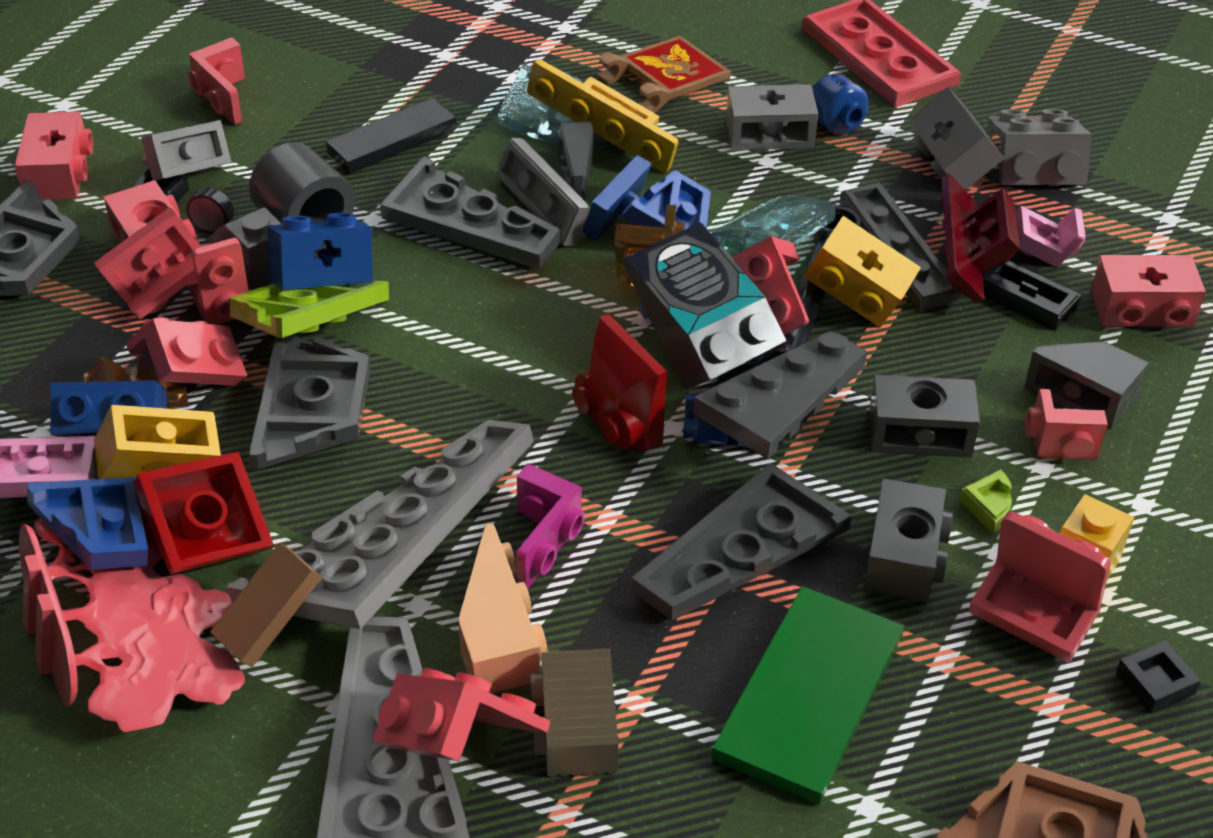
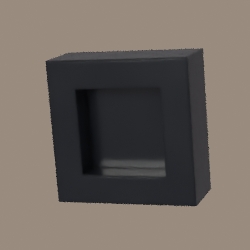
(1158, 676)

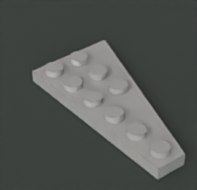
(371, 786)

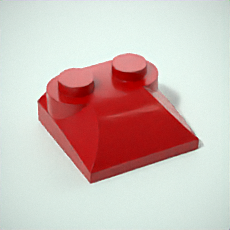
(623, 389)
(202, 512)

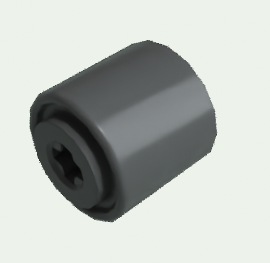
(299, 183)

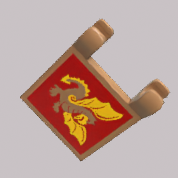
(667, 69)

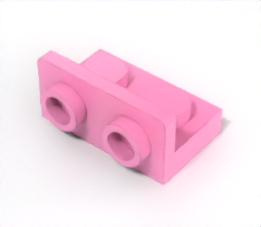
(44, 461)

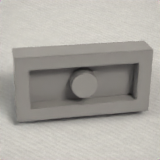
(185, 150)

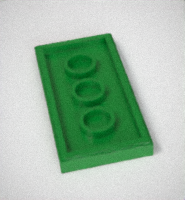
(808, 695)

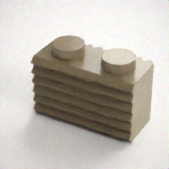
(580, 703)

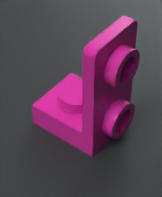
(557, 509)

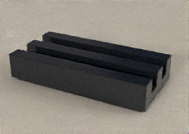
(1030, 294)

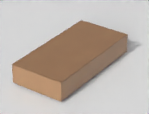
(266, 605)

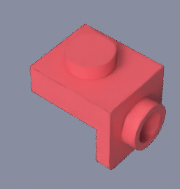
(1064, 431)

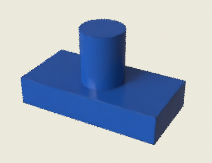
(616, 197)

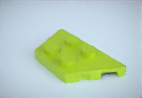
(303, 309)

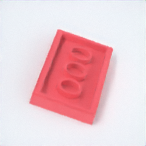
(881, 51)

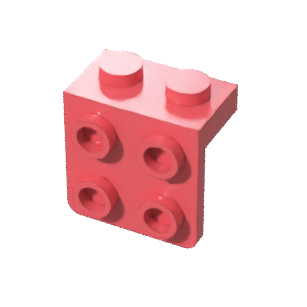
(1042, 586)
(436, 713)

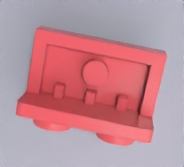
(151, 264)
(190, 351)

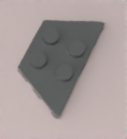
(31, 240)
(309, 400)

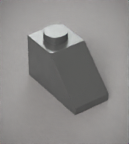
(252, 235)
(1088, 377)

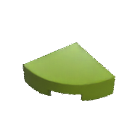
(989, 499)

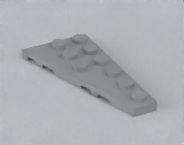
(387, 537)

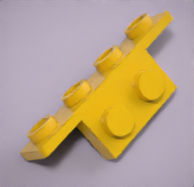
(610, 113)

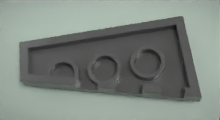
(455, 212)
(777, 395)
(739, 540)

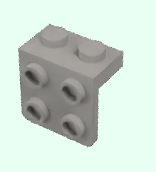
(1042, 148)

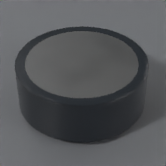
(209, 209)

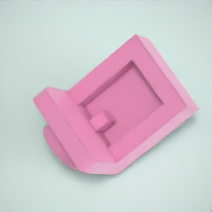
(1048, 239)

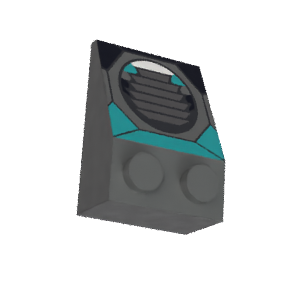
(701, 305)

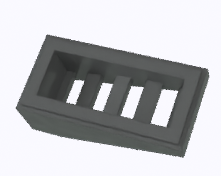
(576, 154)

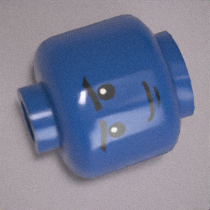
(839, 104)

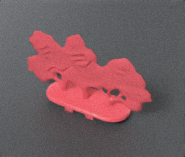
(137, 617)

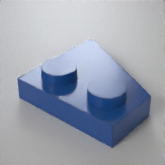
(94, 519)

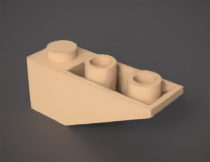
(494, 620)

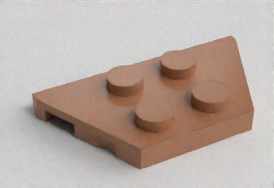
(1048, 805)

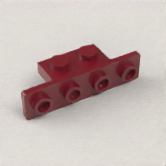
(976, 236)

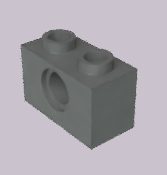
(923, 416)
(906, 541)

